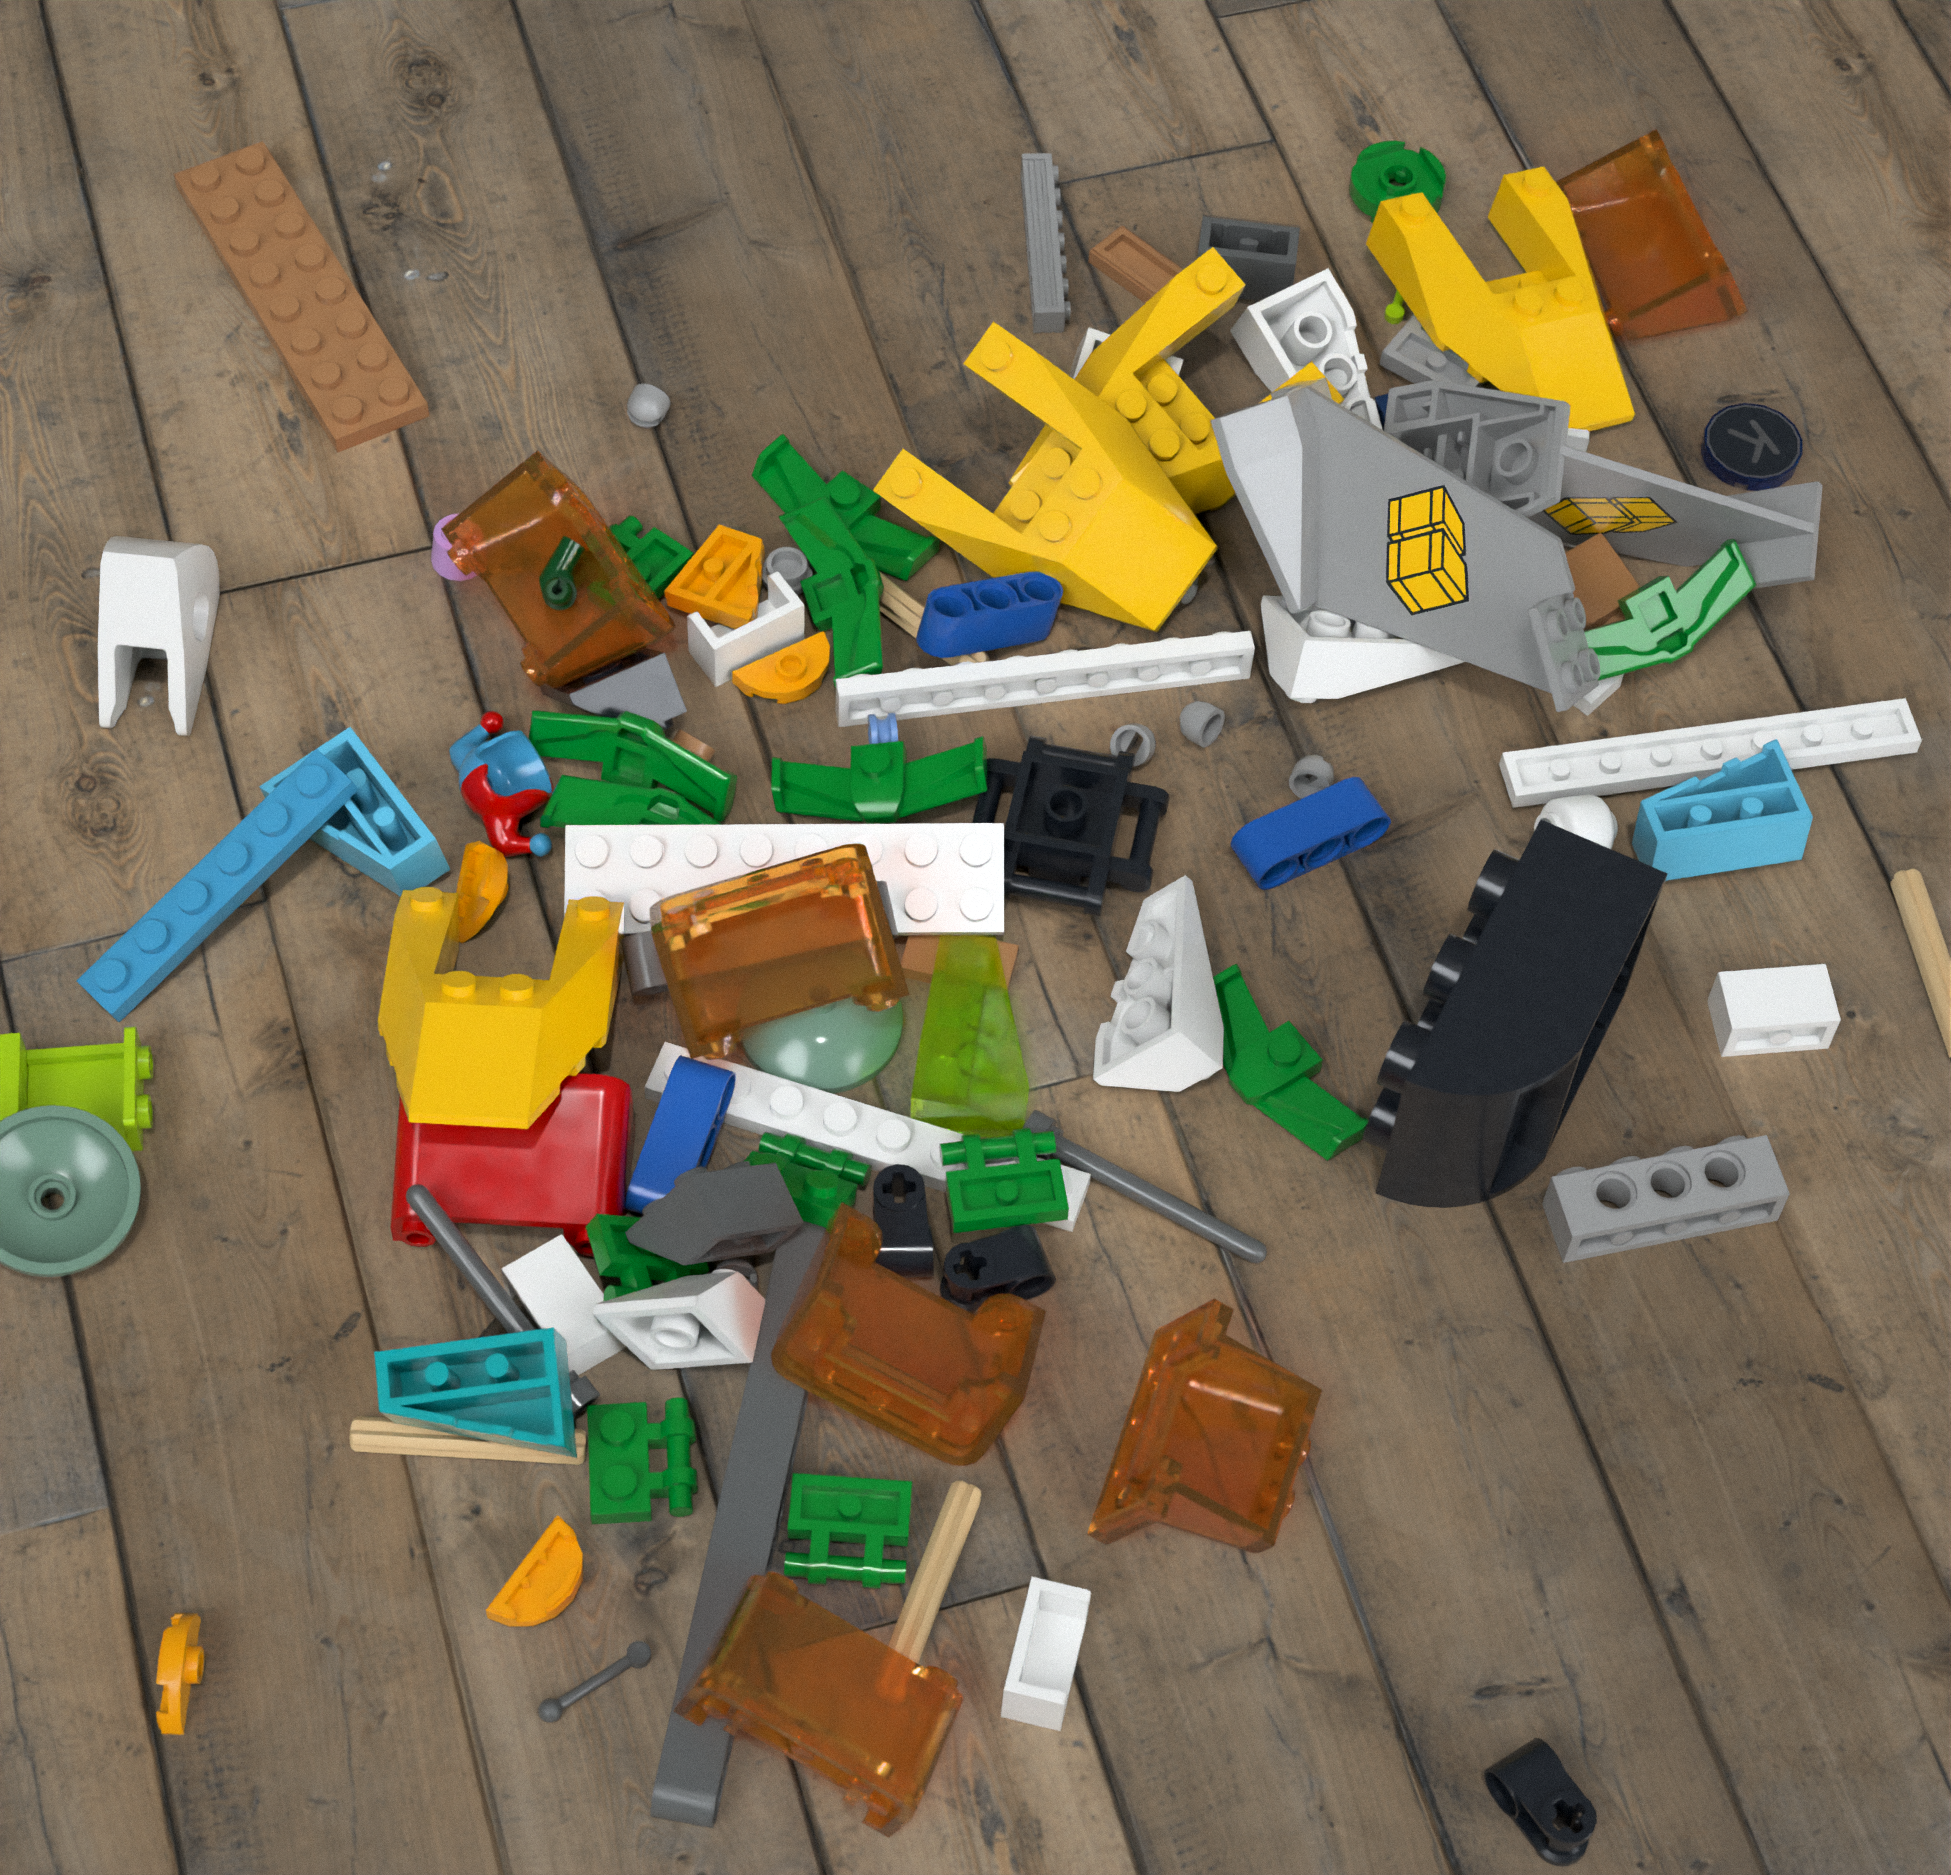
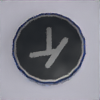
(1751, 446)

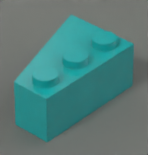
(484, 1388)

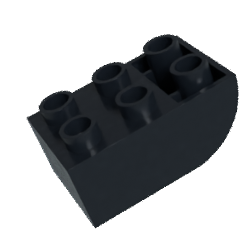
(1510, 1020)

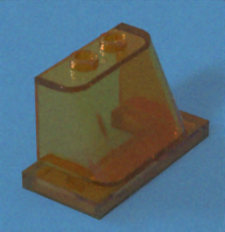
(1208, 1439)

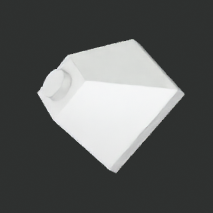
(688, 1321)

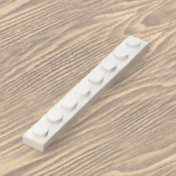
(1045, 678)
(1700, 751)
(831, 1121)

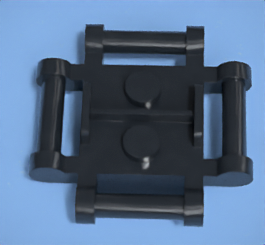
(1069, 822)

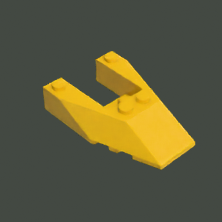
(1523, 331)
(1138, 383)
(1081, 511)
(493, 1045)

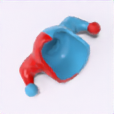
(502, 784)

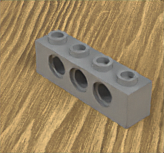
(1588, 1229)

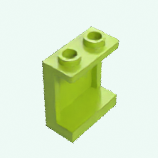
(90, 1077)

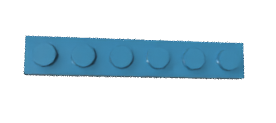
(217, 885)

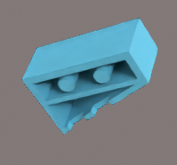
(1726, 821)
(377, 825)

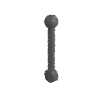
(637, 1656)

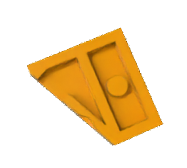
(721, 579)

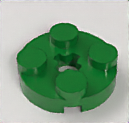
(1388, 161)

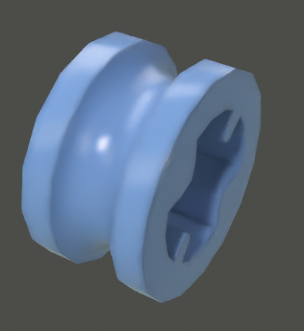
(882, 729)

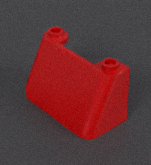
(545, 1176)

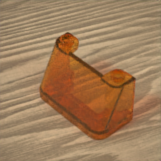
(1649, 243)
(509, 541)
(776, 946)
(902, 1351)
(826, 1698)

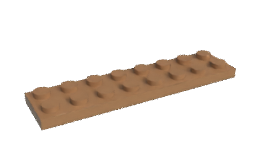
(301, 297)

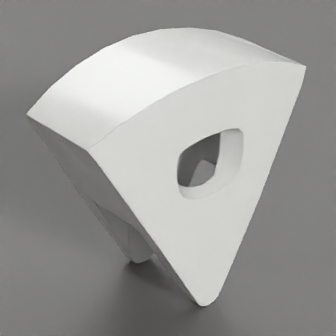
(159, 605)

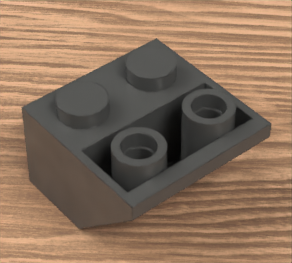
(1256, 251)
(719, 1215)

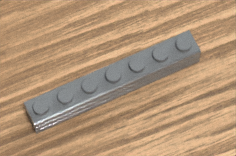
(1044, 243)

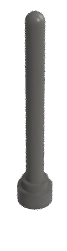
(1147, 1193)
(484, 1282)

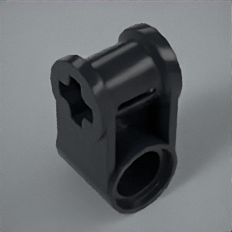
(904, 1226)
(997, 1265)
(1538, 1793)

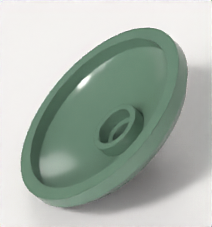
(826, 1045)
(83, 1162)

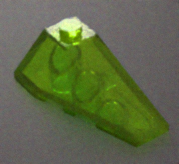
(969, 1047)

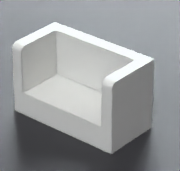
(726, 649)
(1773, 1010)
(562, 1296)
(1045, 1653)

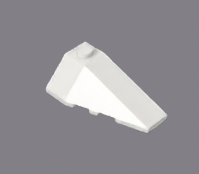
(1305, 326)
(1333, 657)
(1167, 1006)

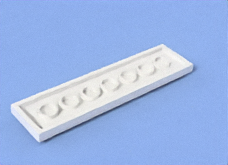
(936, 874)

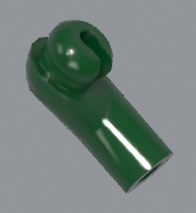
(557, 576)

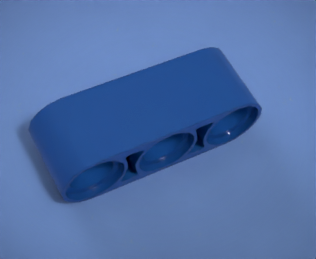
(989, 614)
(1310, 833)
(681, 1129)

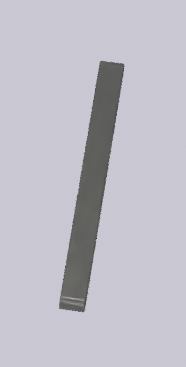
(741, 1541)

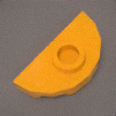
(788, 673)
(480, 887)
(543, 1581)
(178, 1667)

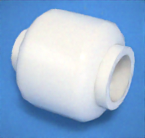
(1583, 816)

